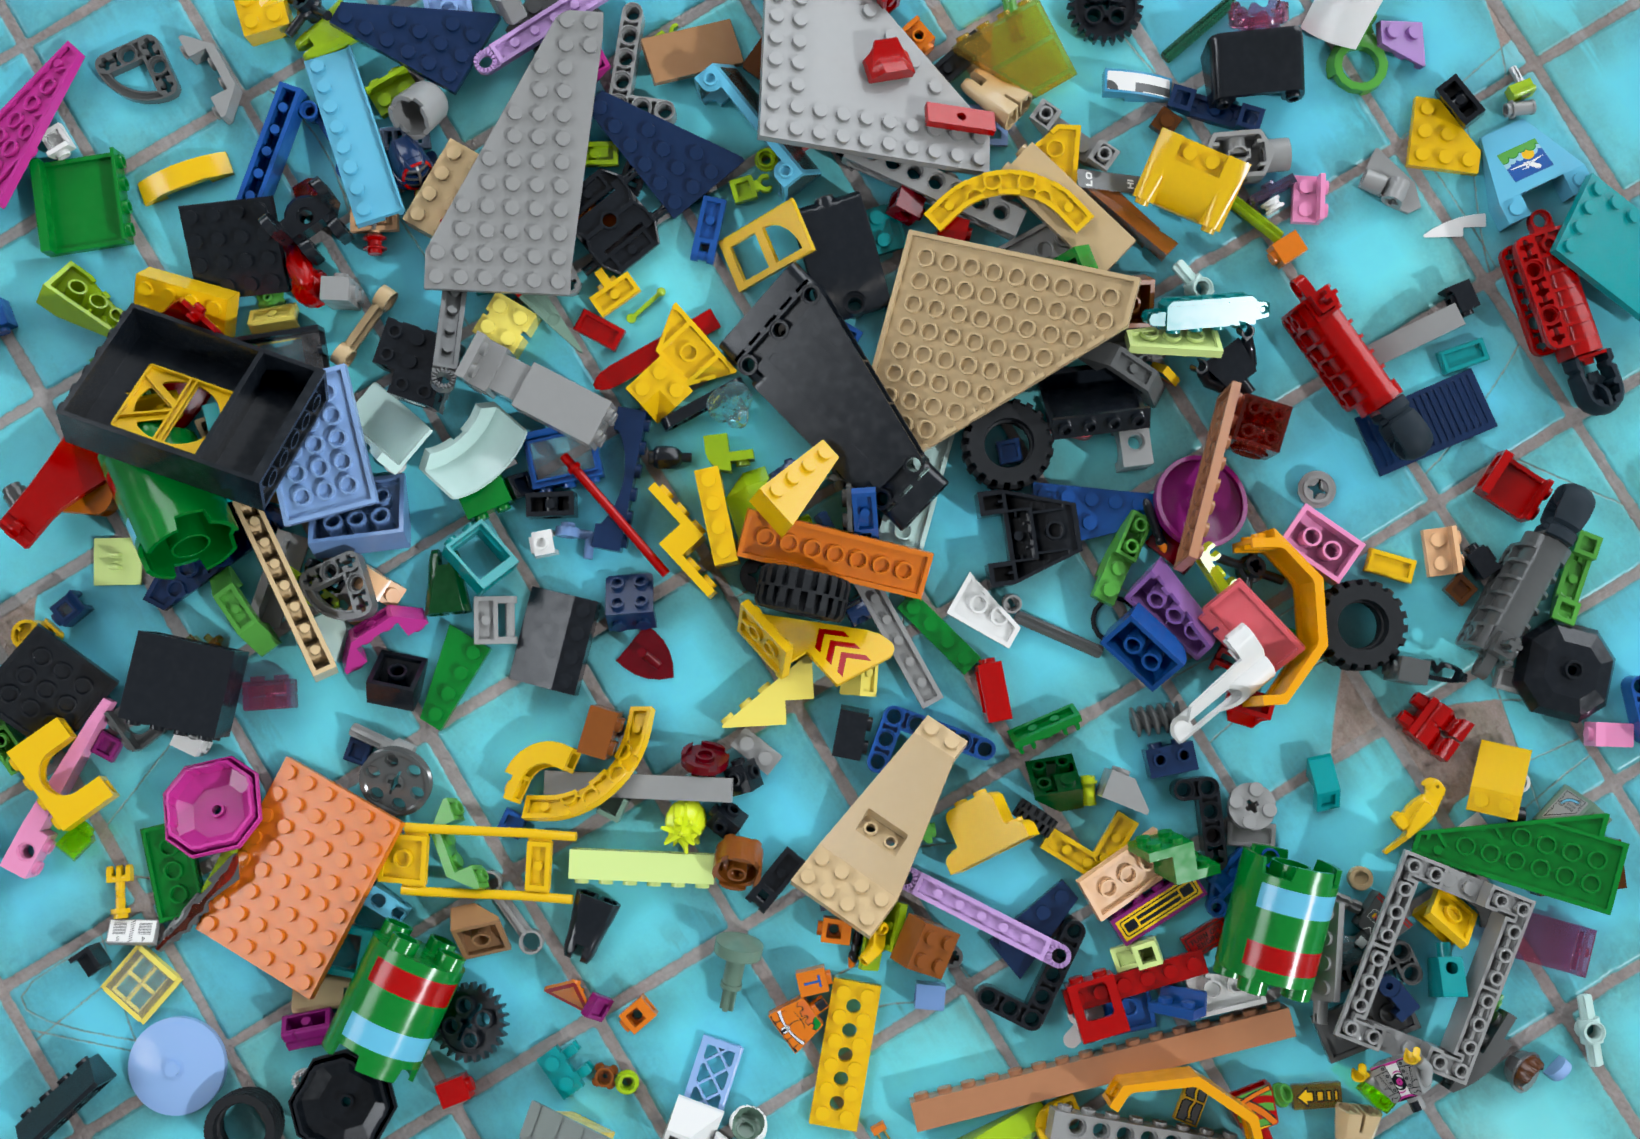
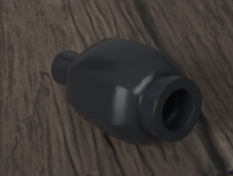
(667, 457)

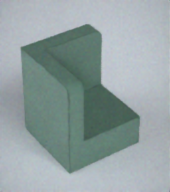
(614, 808)

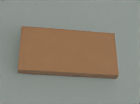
(690, 51)

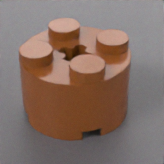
(738, 862)

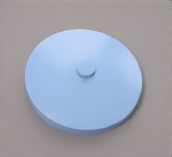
(177, 1065)

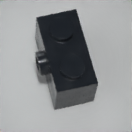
(851, 732)

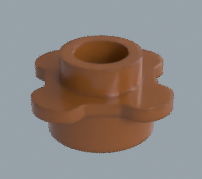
(602, 1069)

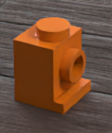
(916, 27)
(841, 937)
(633, 1024)

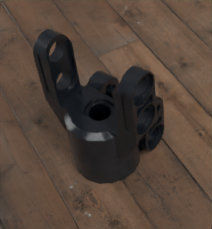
(292, 228)

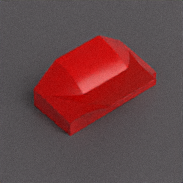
(887, 61)
(1249, 715)

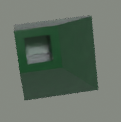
(1056, 782)

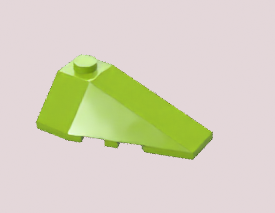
(77, 299)
(1014, 1125)

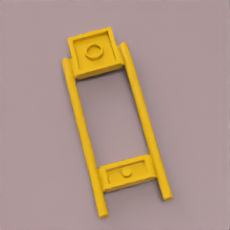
(410, 862)

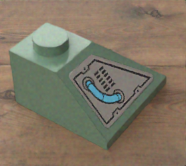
(1568, 803)

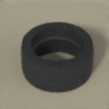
(253, 1096)

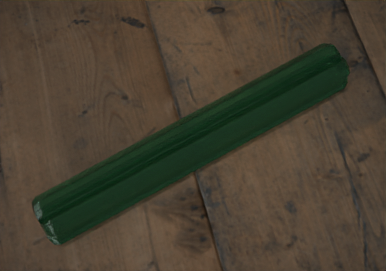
(1196, 30)

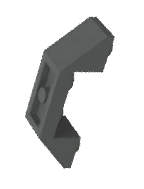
(1128, 368)

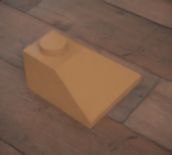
(477, 931)

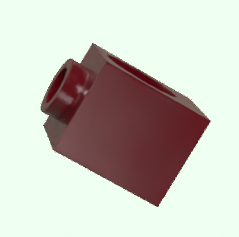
(906, 206)

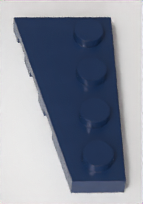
(1043, 916)

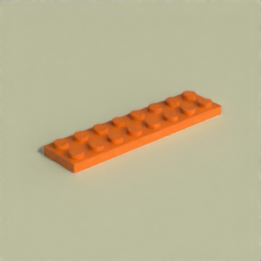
(837, 553)

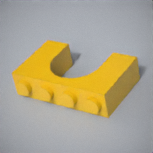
(716, 517)
(32, 759)

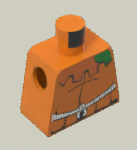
(798, 1020)

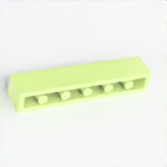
(641, 866)

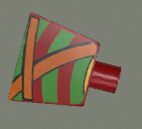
(1261, 1101)

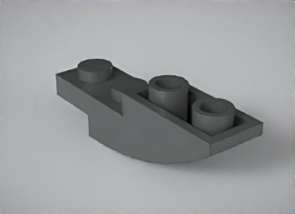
(1491, 1050)

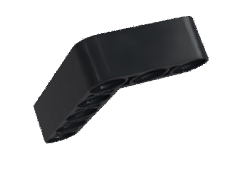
(1052, 986)

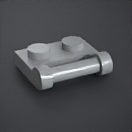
(487, 620)

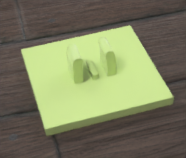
(116, 562)

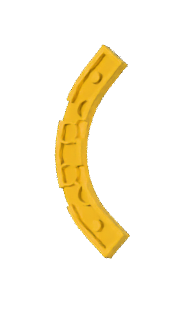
(1009, 183)
(606, 783)

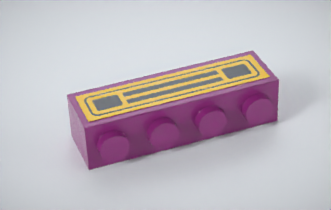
(1154, 908)

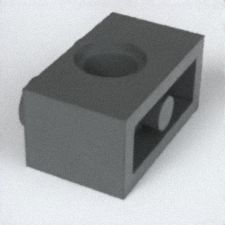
(1407, 670)

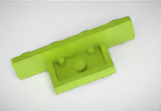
(895, 921)

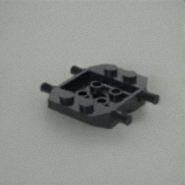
(628, 213)

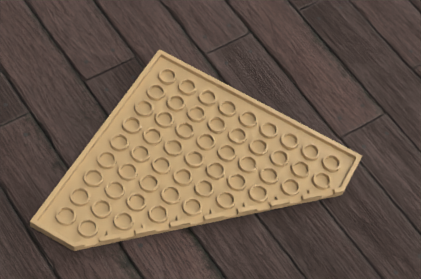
(984, 326)

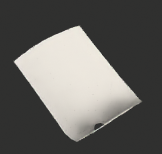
(1340, 20)

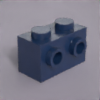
(1169, 758)

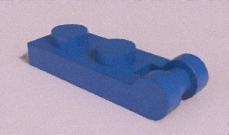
(708, 229)
(865, 511)

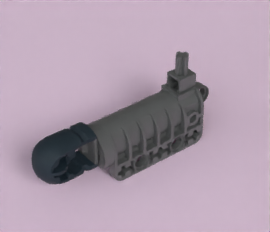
(1521, 584)

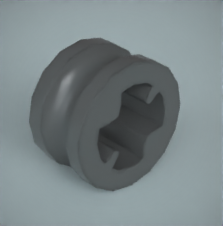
(956, 962)

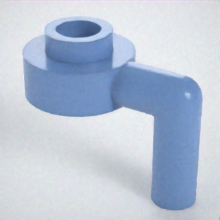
(569, 531)

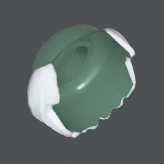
(748, 1123)

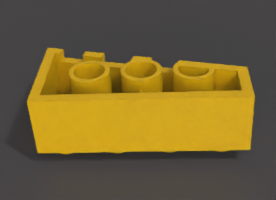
(790, 491)

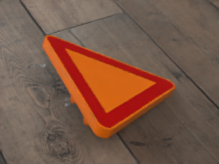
(568, 992)

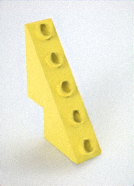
(770, 704)

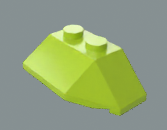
(742, 492)

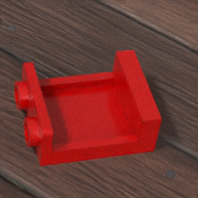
(1513, 487)

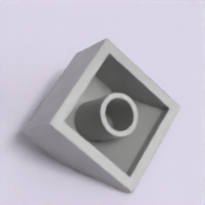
(1122, 789)

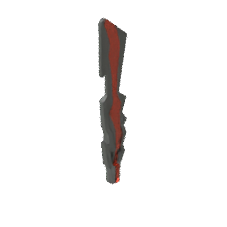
(199, 904)

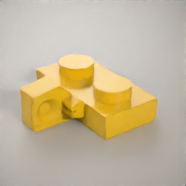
(613, 292)

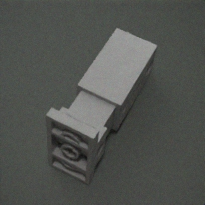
(537, 392)

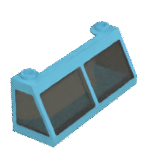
(725, 83)

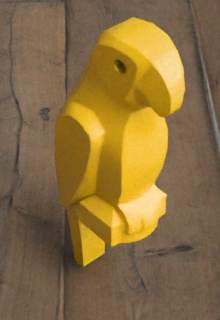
(1417, 812)

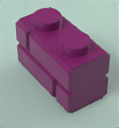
(306, 1028)

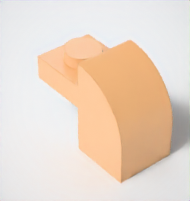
(385, 589)

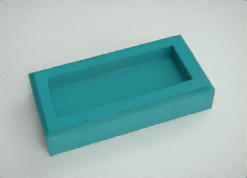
(1462, 356)

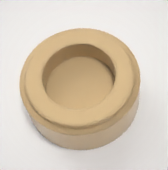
(1360, 878)

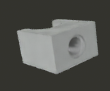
(1133, 459)

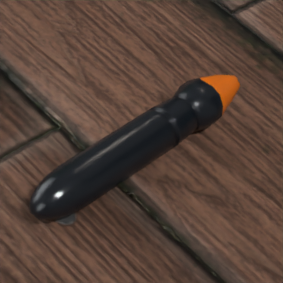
(1154, 525)
(855, 947)

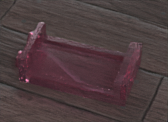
(1557, 945)

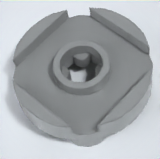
(1257, 794)

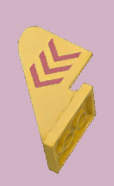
(835, 649)

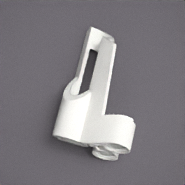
(1242, 680)

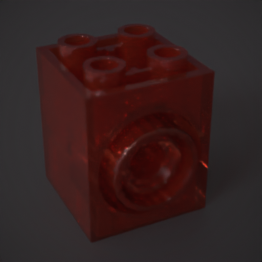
(1259, 427)

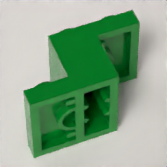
(1173, 856)

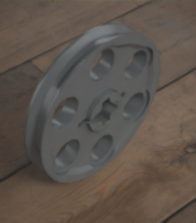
(405, 783)

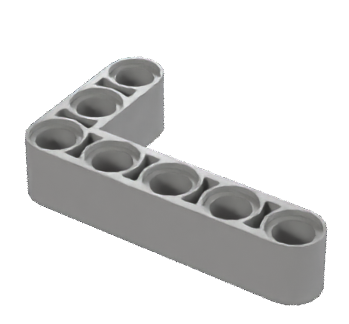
(629, 72)

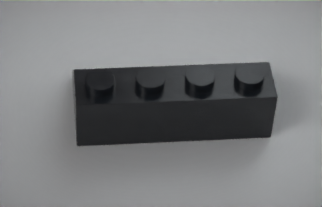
(66, 1100)

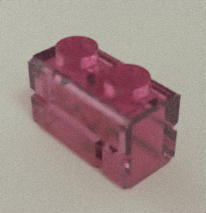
(269, 694)

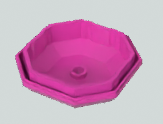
(196, 796)

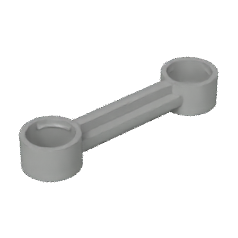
(516, 918)

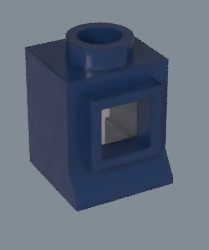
(70, 609)

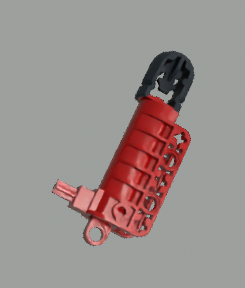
(1561, 317)
(1352, 369)

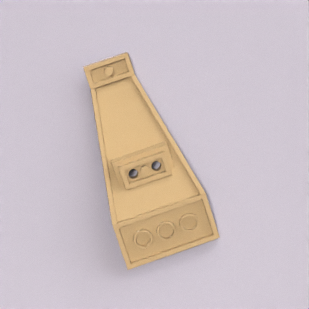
(855, 869)

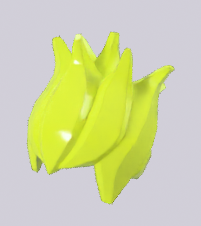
(685, 823)

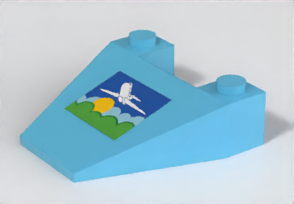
(1519, 161)

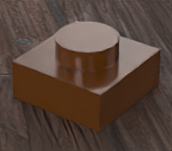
(1165, 119)
(1459, 589)

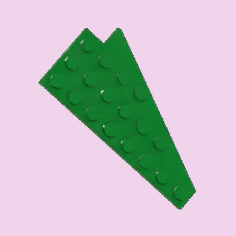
(1545, 856)

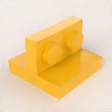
(1447, 918)

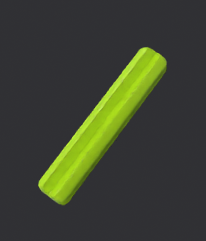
(1257, 220)

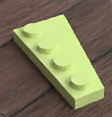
(1186, 343)

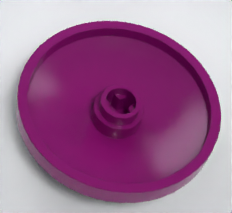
(1174, 493)

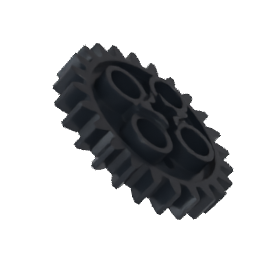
(1105, 28)
(487, 1034)

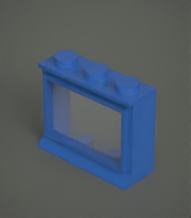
(546, 469)

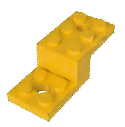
(684, 539)

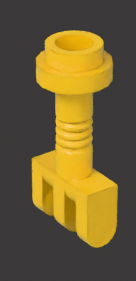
(119, 879)

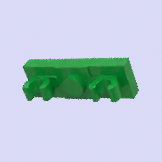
(1045, 727)

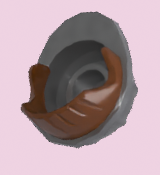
(1522, 1069)

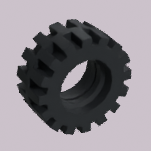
(1043, 821)

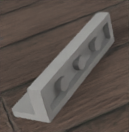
(264, 600)

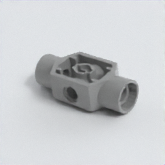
(1256, 149)

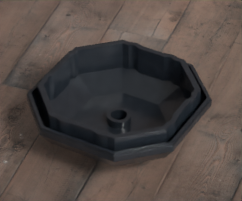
(1543, 673)
(319, 1104)

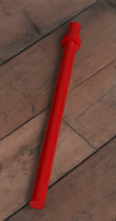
(574, 468)

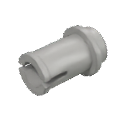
(1512, 109)

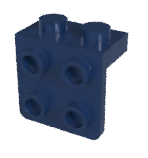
(630, 602)

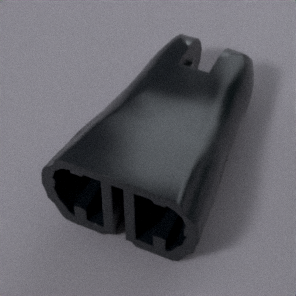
(589, 923)

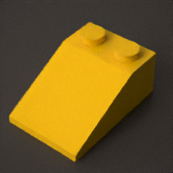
(1499, 780)

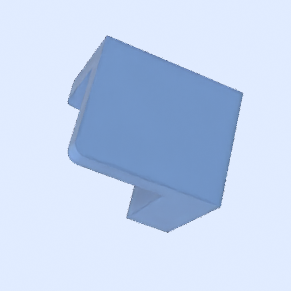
(929, 995)

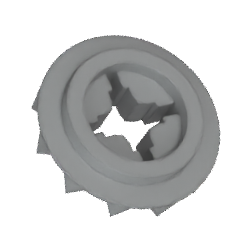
(1325, 483)

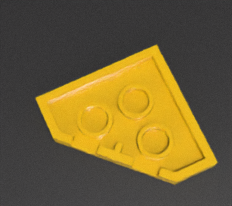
(1439, 140)
(1063, 147)

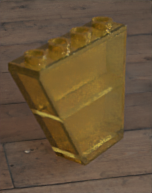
(1019, 49)

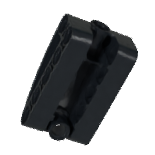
(845, 254)

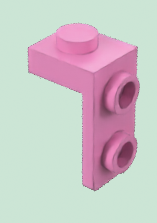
(1608, 734)

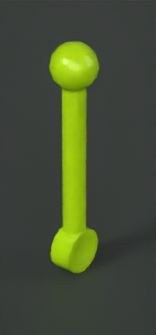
(631, 318)

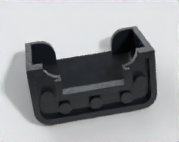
(1254, 65)

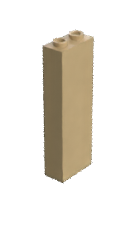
(1103, 234)

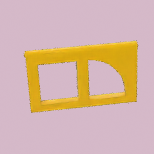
(784, 215)

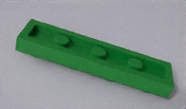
(939, 634)

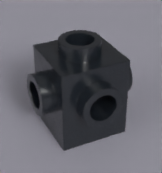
(745, 775)
(726, 819)

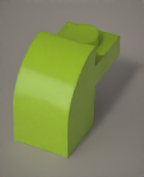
(719, 453)

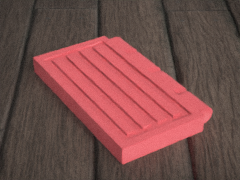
(1241, 604)

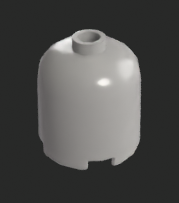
(418, 109)

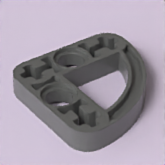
(142, 56)
(349, 575)

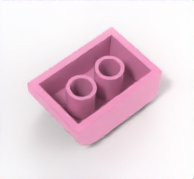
(1323, 544)

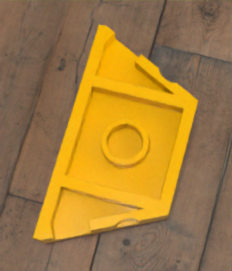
(690, 350)

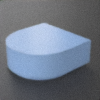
(1558, 1069)

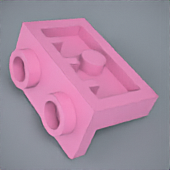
(1308, 200)

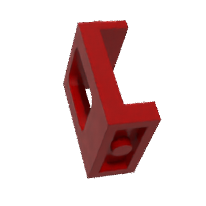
(1102, 1027)

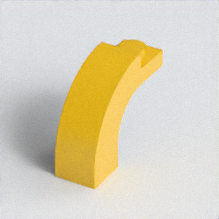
(534, 759)

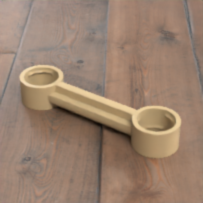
(381, 302)

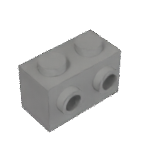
(341, 292)

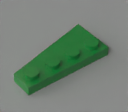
(453, 675)

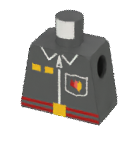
(1367, 918)

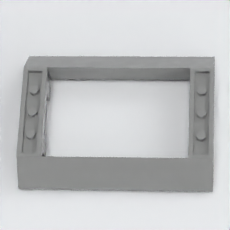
(1484, 980)

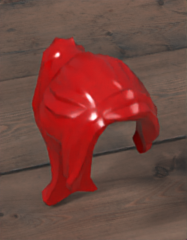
(304, 277)

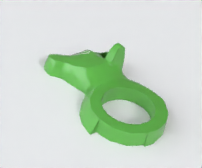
(1368, 45)

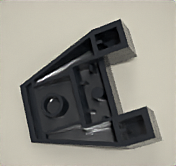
(1035, 533)

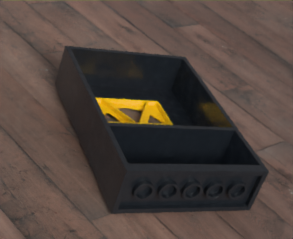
(261, 395)

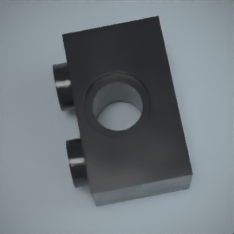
(1460, 101)
(551, 505)

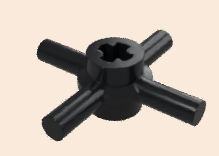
(306, 10)
(1251, 569)

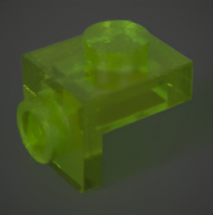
(77, 841)
(1375, 1097)

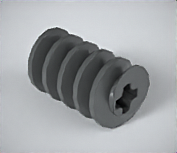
(1153, 718)

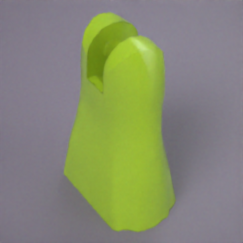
(323, 37)

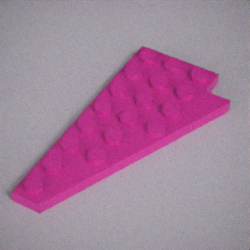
(30, 114)

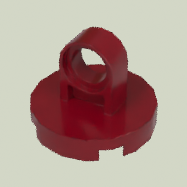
(704, 759)

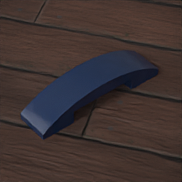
(1195, 106)

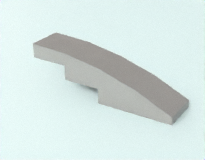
(1417, 334)

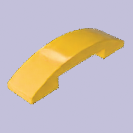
(184, 175)

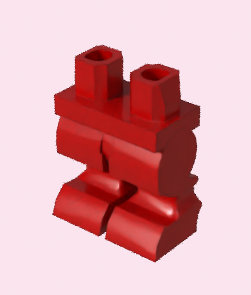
(1427, 723)

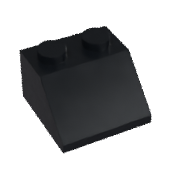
(396, 680)

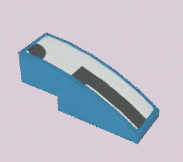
(1135, 86)

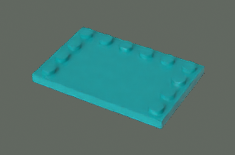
(1603, 243)

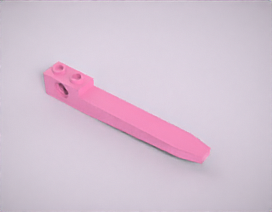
(37, 824)

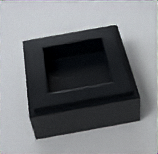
(519, 485)

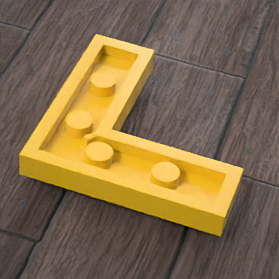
(1081, 858)

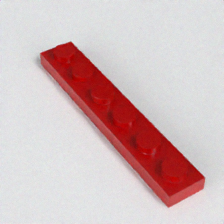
(1138, 981)

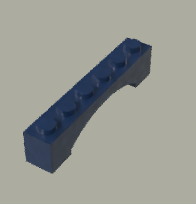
(632, 428)

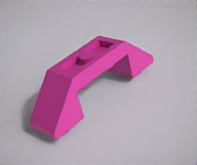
(409, 618)

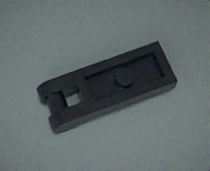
(776, 879)

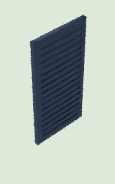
(1450, 408)

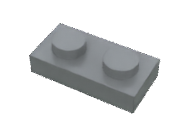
(752, 746)

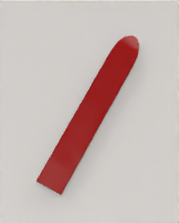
(642, 358)

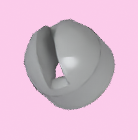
(1016, 601)

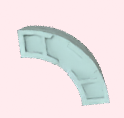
(390, 428)
(476, 455)

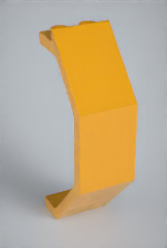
(1308, 611)
(1174, 1078)

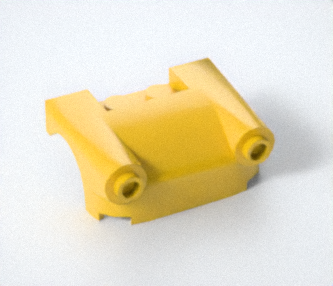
(1190, 180)

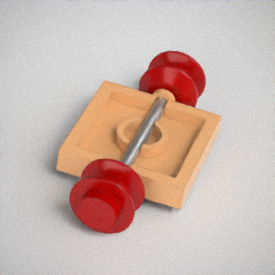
(374, 238)

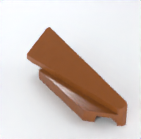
(1133, 221)

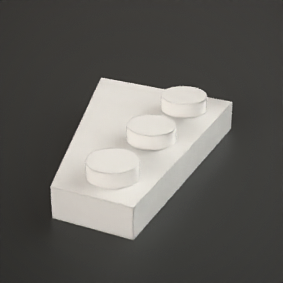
(982, 613)
(1223, 994)

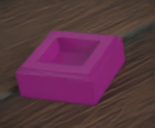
(107, 746)
(597, 1007)

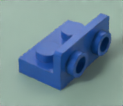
(1180, 1002)

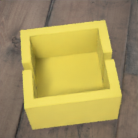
(507, 322)

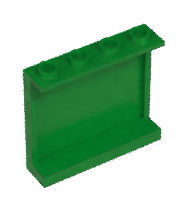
(82, 203)

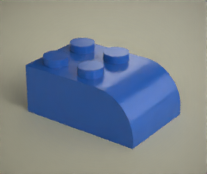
(1145, 647)

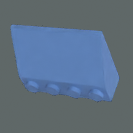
(367, 528)

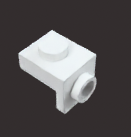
(58, 142)

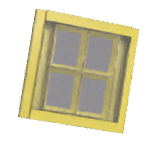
(141, 983)

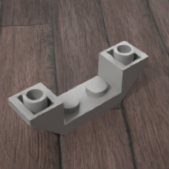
(227, 101)
(1091, 154)

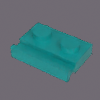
(887, 231)

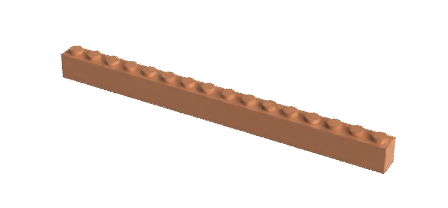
(1098, 1067)

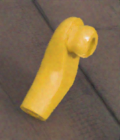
(875, 945)

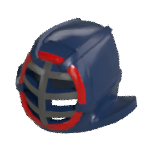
(408, 158)

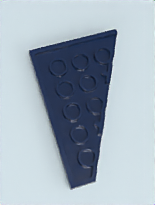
(424, 40)
(666, 157)
(190, 577)

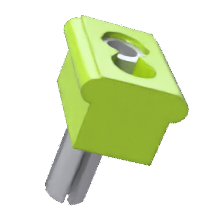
(1521, 89)

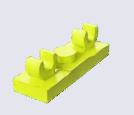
(1214, 574)

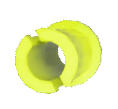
(1088, 784)

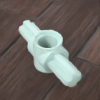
(1191, 279)
(1592, 1041)

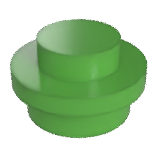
(1282, 1094)

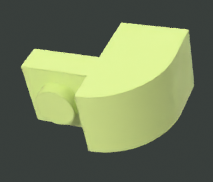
(1141, 953)

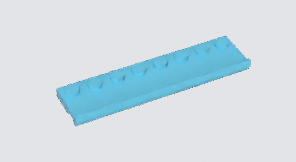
(354, 137)

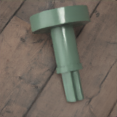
(737, 950)

